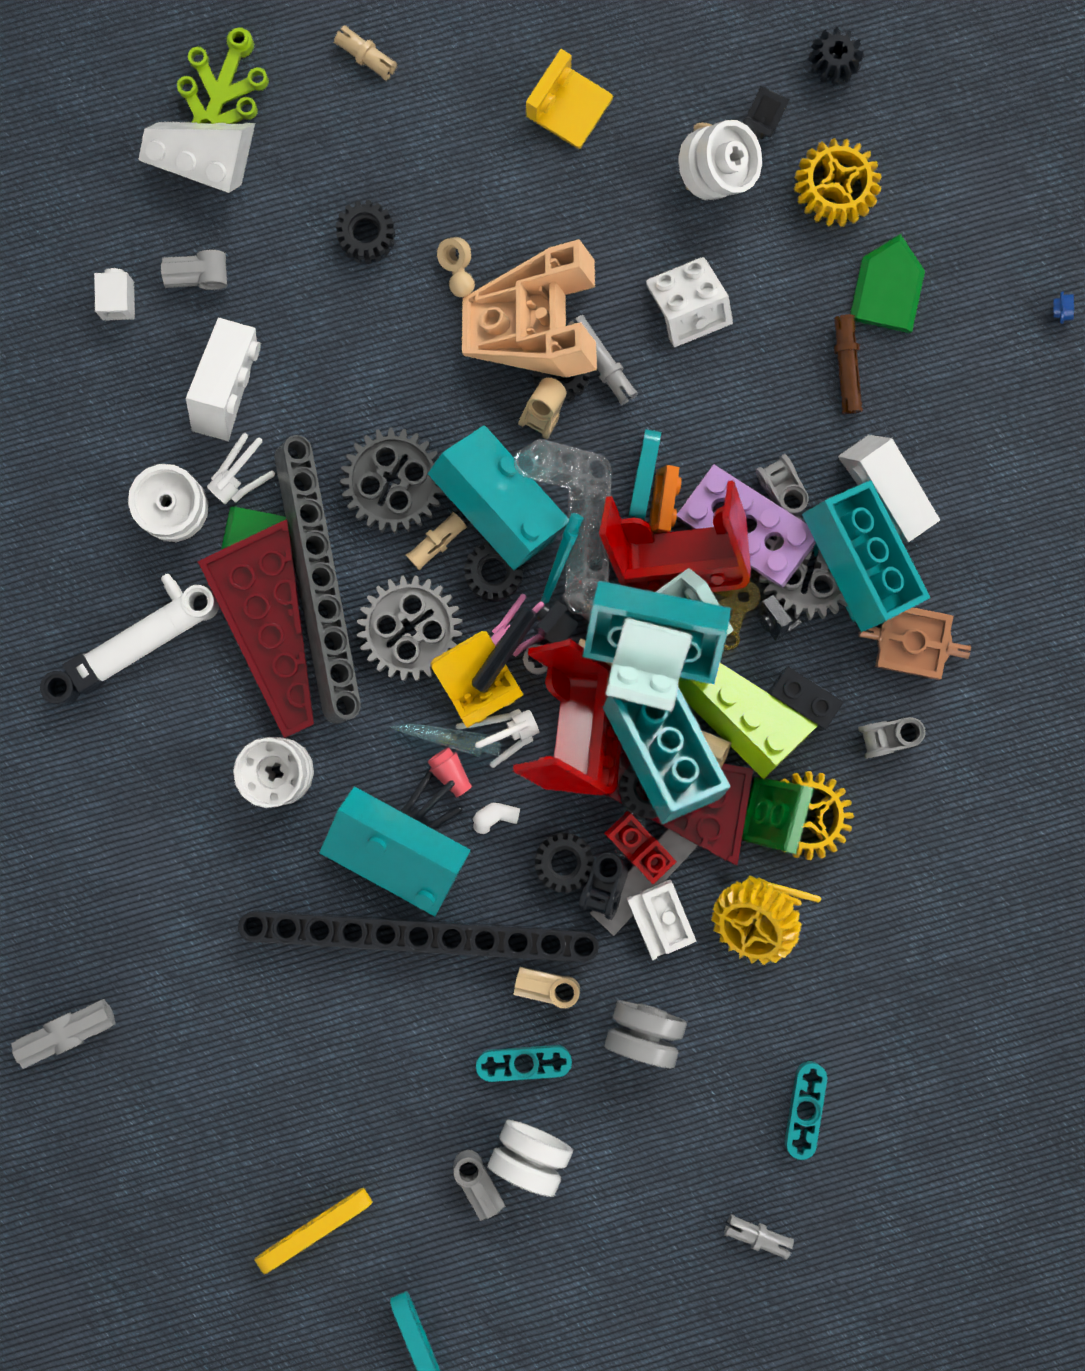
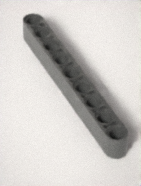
(323, 565)

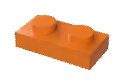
(666, 488)

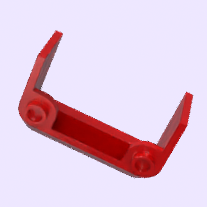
(653, 560)
(586, 743)

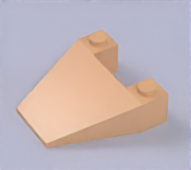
(523, 315)

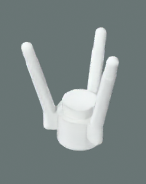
(224, 483)
(522, 726)

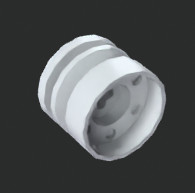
(257, 780)

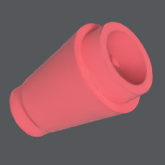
(447, 767)

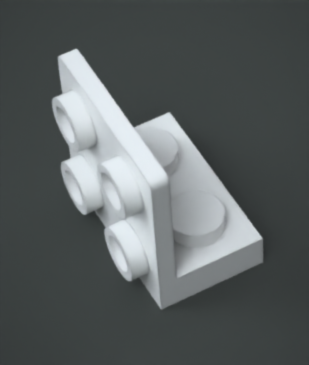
(691, 301)

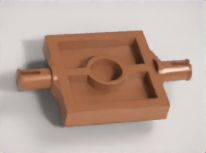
(916, 643)

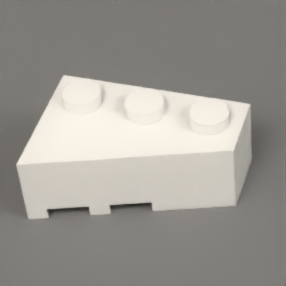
(200, 152)
(222, 378)
(902, 496)

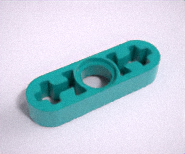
(644, 474)
(500, 1075)
(792, 1132)
(413, 1333)

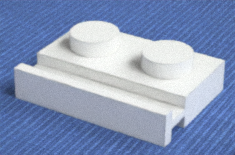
(661, 919)

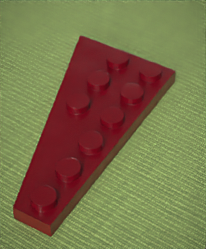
(261, 605)
(714, 826)

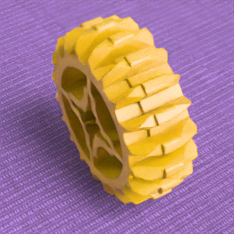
(830, 159)
(818, 827)
(756, 921)

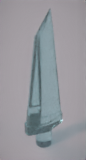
(451, 738)

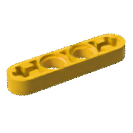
(313, 1230)

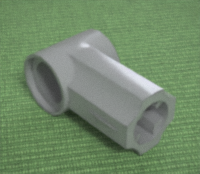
(204, 270)
(478, 1186)

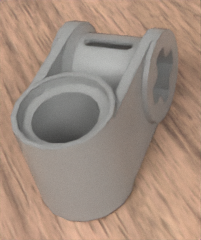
(781, 481)
(889, 736)

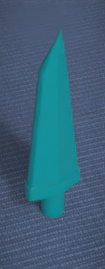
(569, 538)

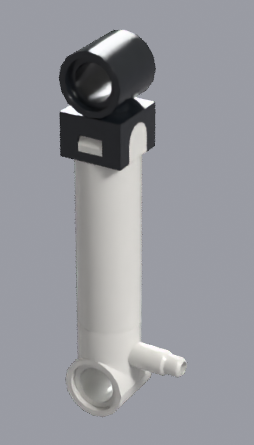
(91, 669)

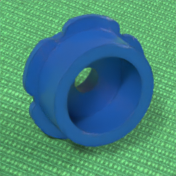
(1064, 307)

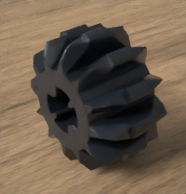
(838, 45)

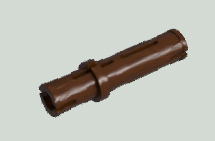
(848, 363)

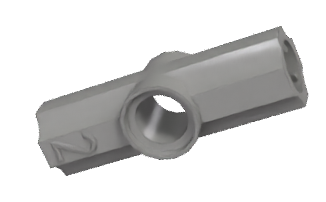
(63, 1033)

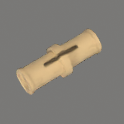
(365, 52)
(436, 541)

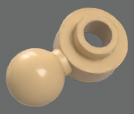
(461, 282)

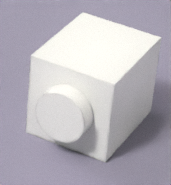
(114, 295)

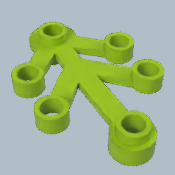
(222, 90)

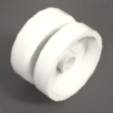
(720, 160)
(154, 489)
(530, 1158)

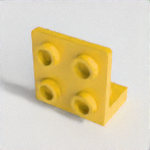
(567, 102)

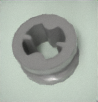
(530, 665)

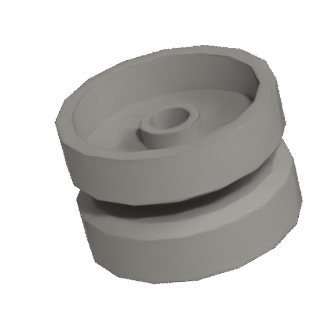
(645, 1034)

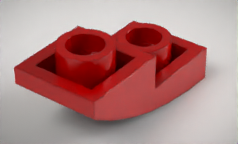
(640, 847)

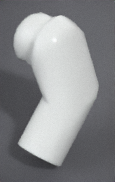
(493, 813)

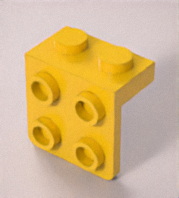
(458, 668)

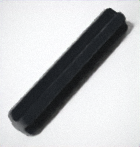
(504, 649)

